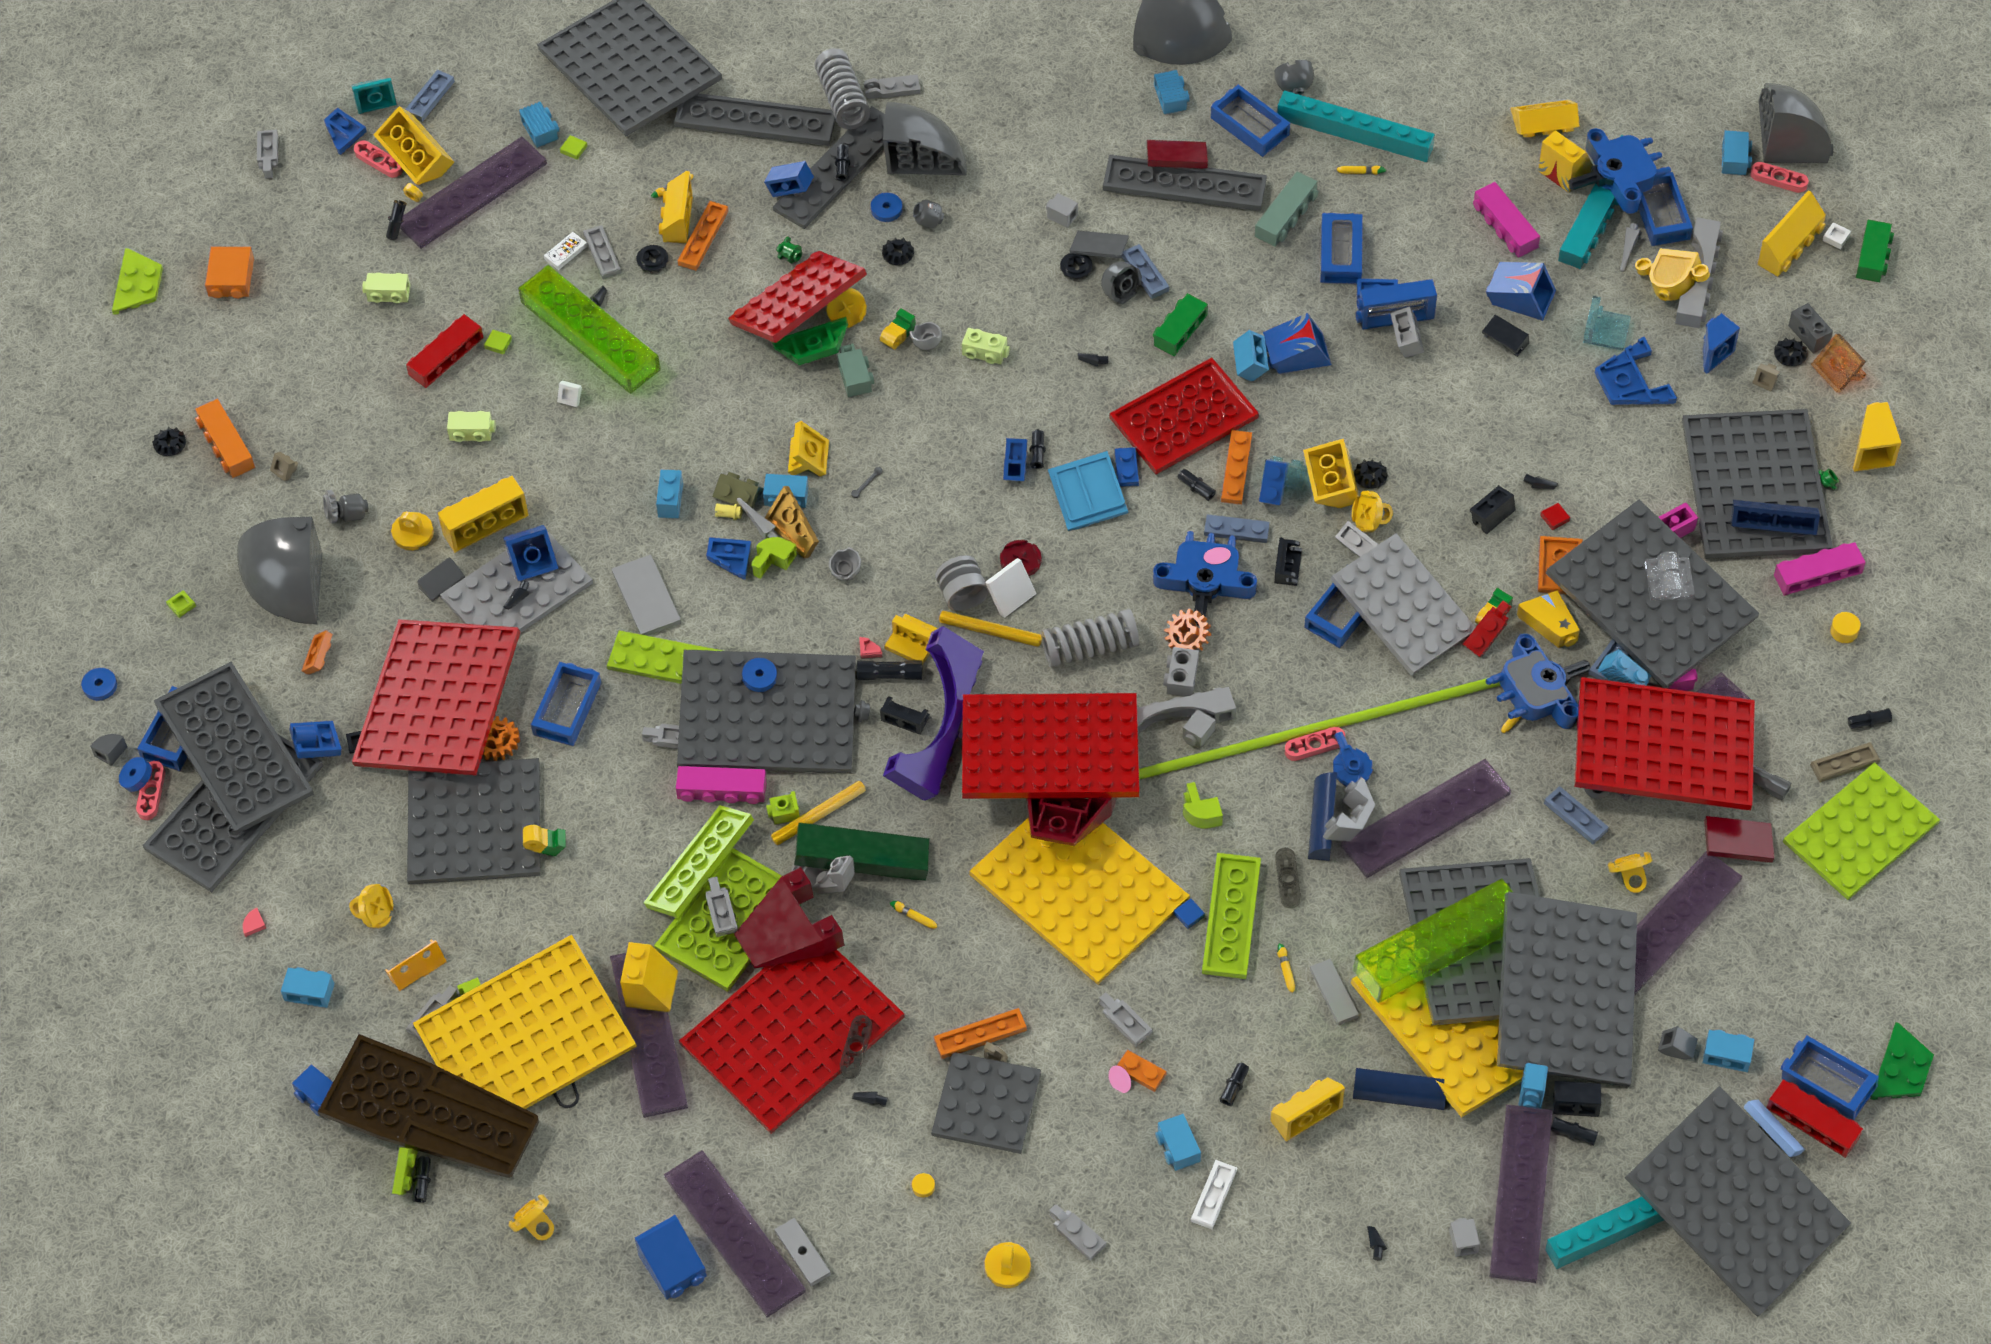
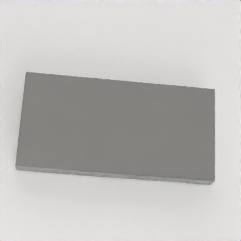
(646, 595)

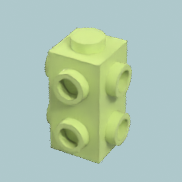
(386, 287)
(985, 346)
(470, 426)

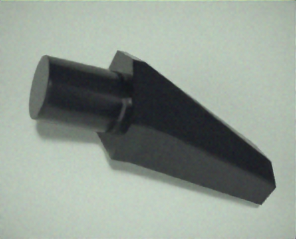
(599, 295)
(1092, 359)
(1539, 482)
(517, 595)
(870, 1097)
(1376, 1243)

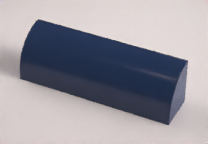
(1775, 517)
(1322, 812)
(1398, 1089)

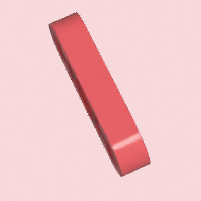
(377, 152)
(1775, 170)
(1318, 736)
(153, 799)

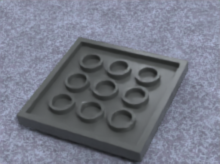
(986, 1102)

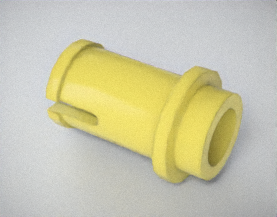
(729, 511)

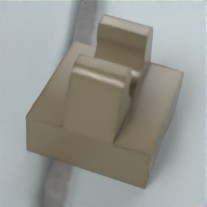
(1766, 376)
(283, 466)

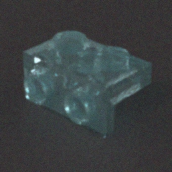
(1295, 473)

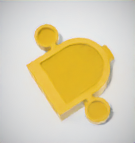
(1673, 272)

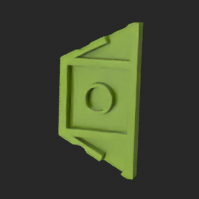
(137, 281)

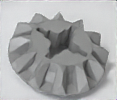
(330, 506)

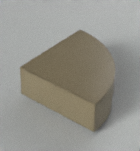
(994, 1053)

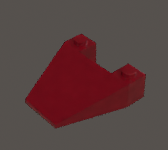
(1067, 819)
(780, 929)

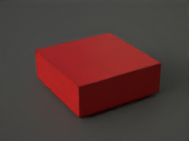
(1555, 516)

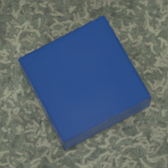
(1189, 913)

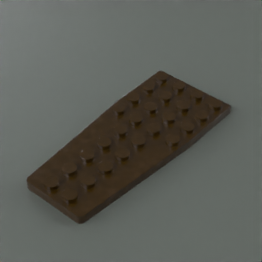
(427, 1109)

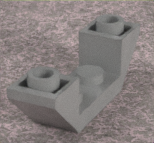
(1361, 801)
(833, 880)

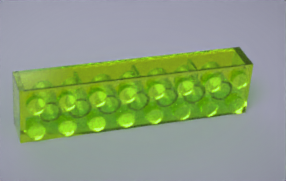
(589, 329)
(1433, 942)

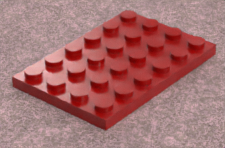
(797, 296)
(1183, 415)

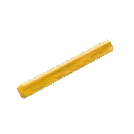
(990, 628)
(819, 812)

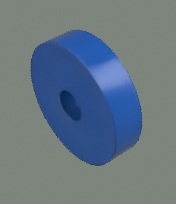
(886, 214)
(761, 683)
(100, 692)
(135, 774)

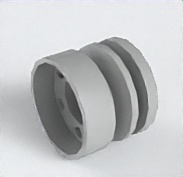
(961, 583)

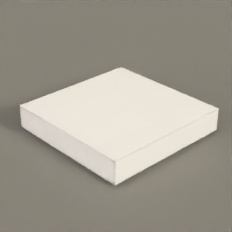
(1010, 587)

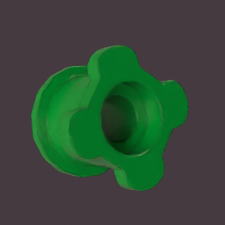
(789, 251)

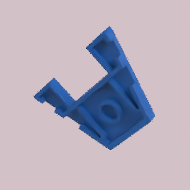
(1624, 382)

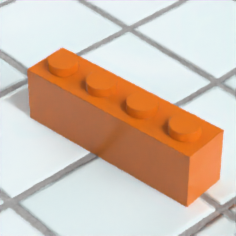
(225, 438)

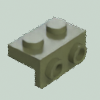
(731, 488)

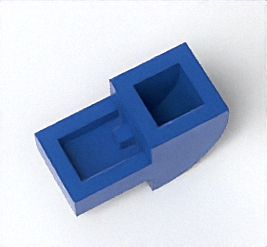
(1015, 459)

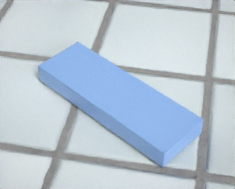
(1774, 1128)

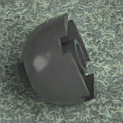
(1295, 77)
(1121, 278)

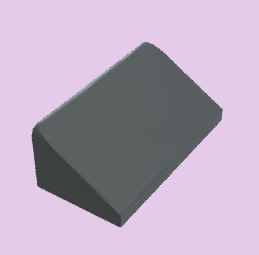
(440, 579)

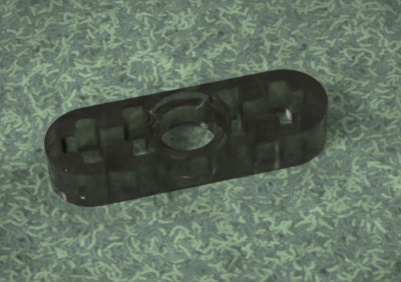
(1292, 870)
(859, 1055)

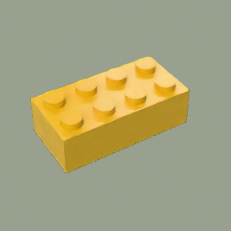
(483, 513)

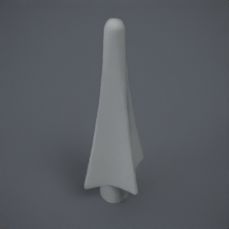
(1631, 238)
(764, 526)

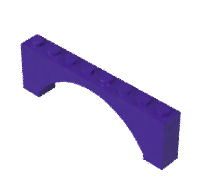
(957, 665)

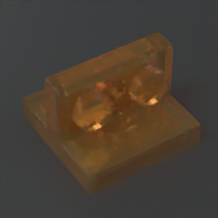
(1839, 363)

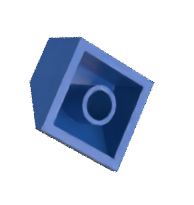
(1719, 341)
(531, 552)

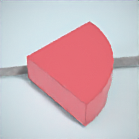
(869, 649)
(253, 923)

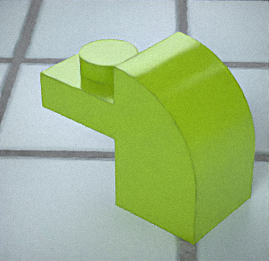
(773, 551)
(1201, 813)

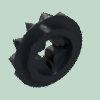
(657, 253)
(898, 258)
(1083, 261)
(1781, 352)
(177, 443)
(1367, 480)

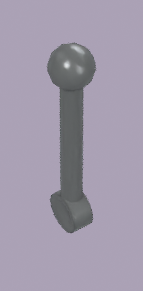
(856, 493)

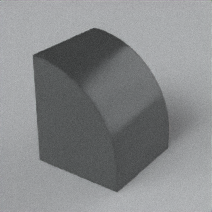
(109, 748)
(1677, 1043)

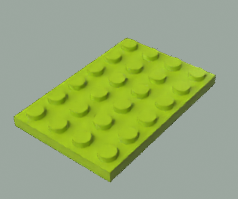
(1861, 831)
(692, 937)

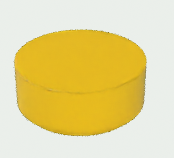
(413, 192)
(923, 1185)

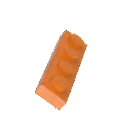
(703, 235)
(1236, 467)
(979, 1033)

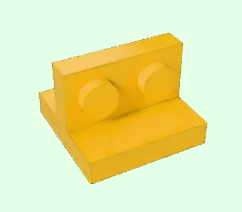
(807, 451)
(909, 638)

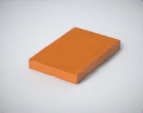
(1550, 551)

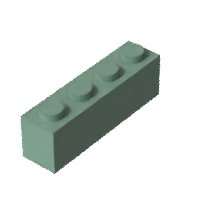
(1286, 209)

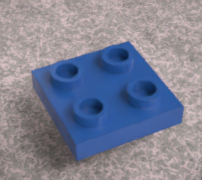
(315, 739)

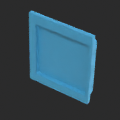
(1088, 491)

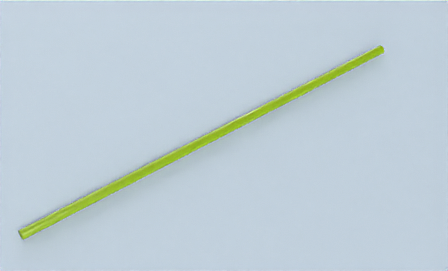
(1290, 734)

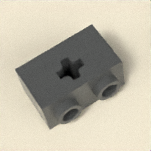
(1810, 328)

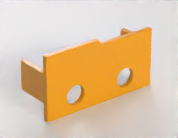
(417, 966)

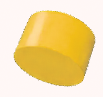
(1845, 627)

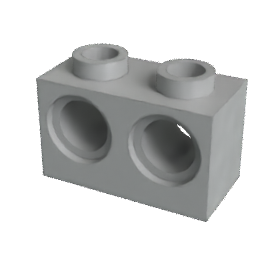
(1407, 332)
(1183, 672)

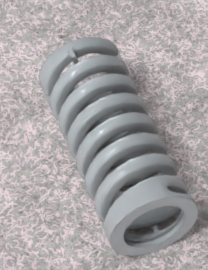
(842, 88)
(1051, 637)

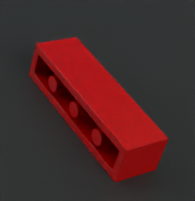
(444, 350)
(1814, 1118)

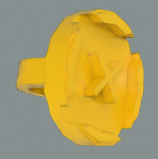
(849, 305)
(1368, 511)
(412, 530)
(1631, 866)
(373, 906)
(530, 1216)
(1007, 1265)

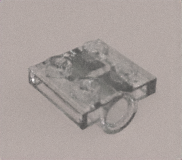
(1669, 577)

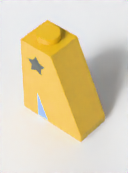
(1550, 618)

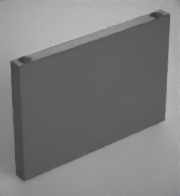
(1099, 244)

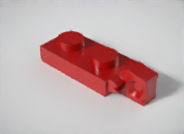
(1488, 629)

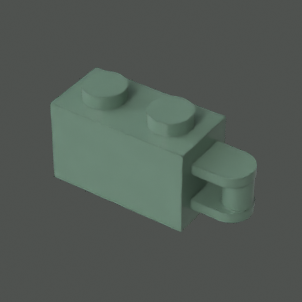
(854, 371)

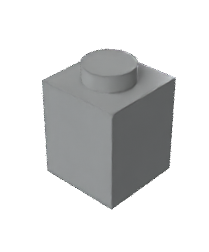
(1062, 210)
(1198, 729)
(1464, 1237)

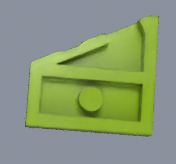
(404, 1169)

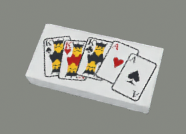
(565, 251)

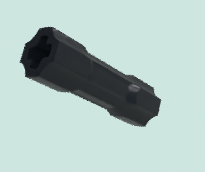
(889, 670)

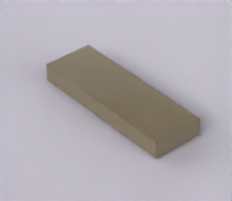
(1845, 762)

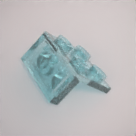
(1606, 327)

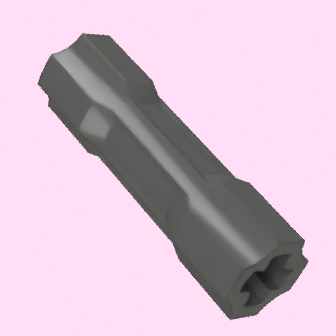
(1771, 783)

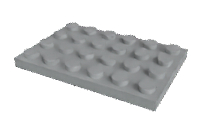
(484, 592)
(1403, 604)

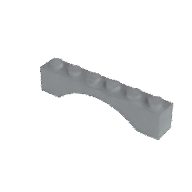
(1691, 304)
(1214, 703)

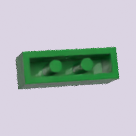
(1875, 251)
(1180, 324)

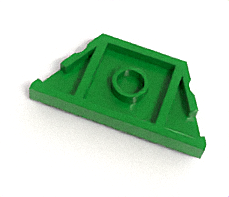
(813, 342)
(1903, 1066)

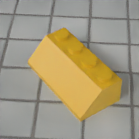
(413, 147)
(1792, 235)

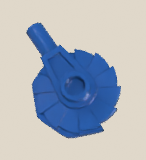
(1350, 763)

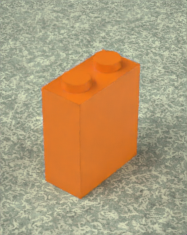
(229, 272)

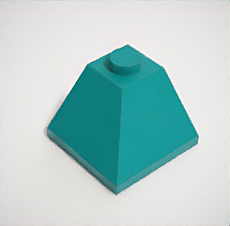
(373, 95)

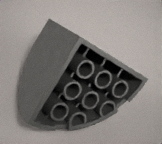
(1180, 30)
(1792, 127)
(920, 143)
(283, 567)

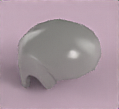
(926, 335)
(845, 564)

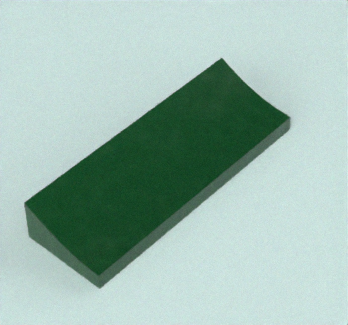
(871, 851)

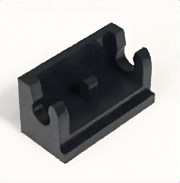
(1506, 334)
(1493, 509)
(1288, 562)
(903, 716)
(1577, 1099)

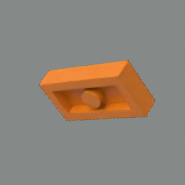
(317, 651)
(1142, 1070)

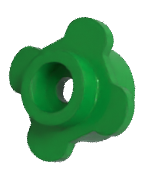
(1828, 478)

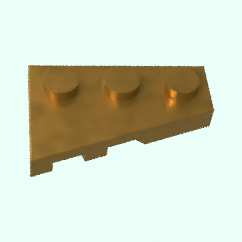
(792, 523)

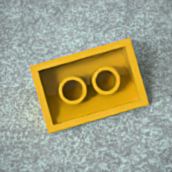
(1545, 117)
(677, 209)
(1331, 474)
(1307, 1108)

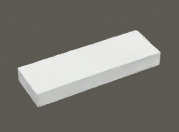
(1214, 1194)

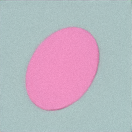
(1217, 555)
(1119, 1079)

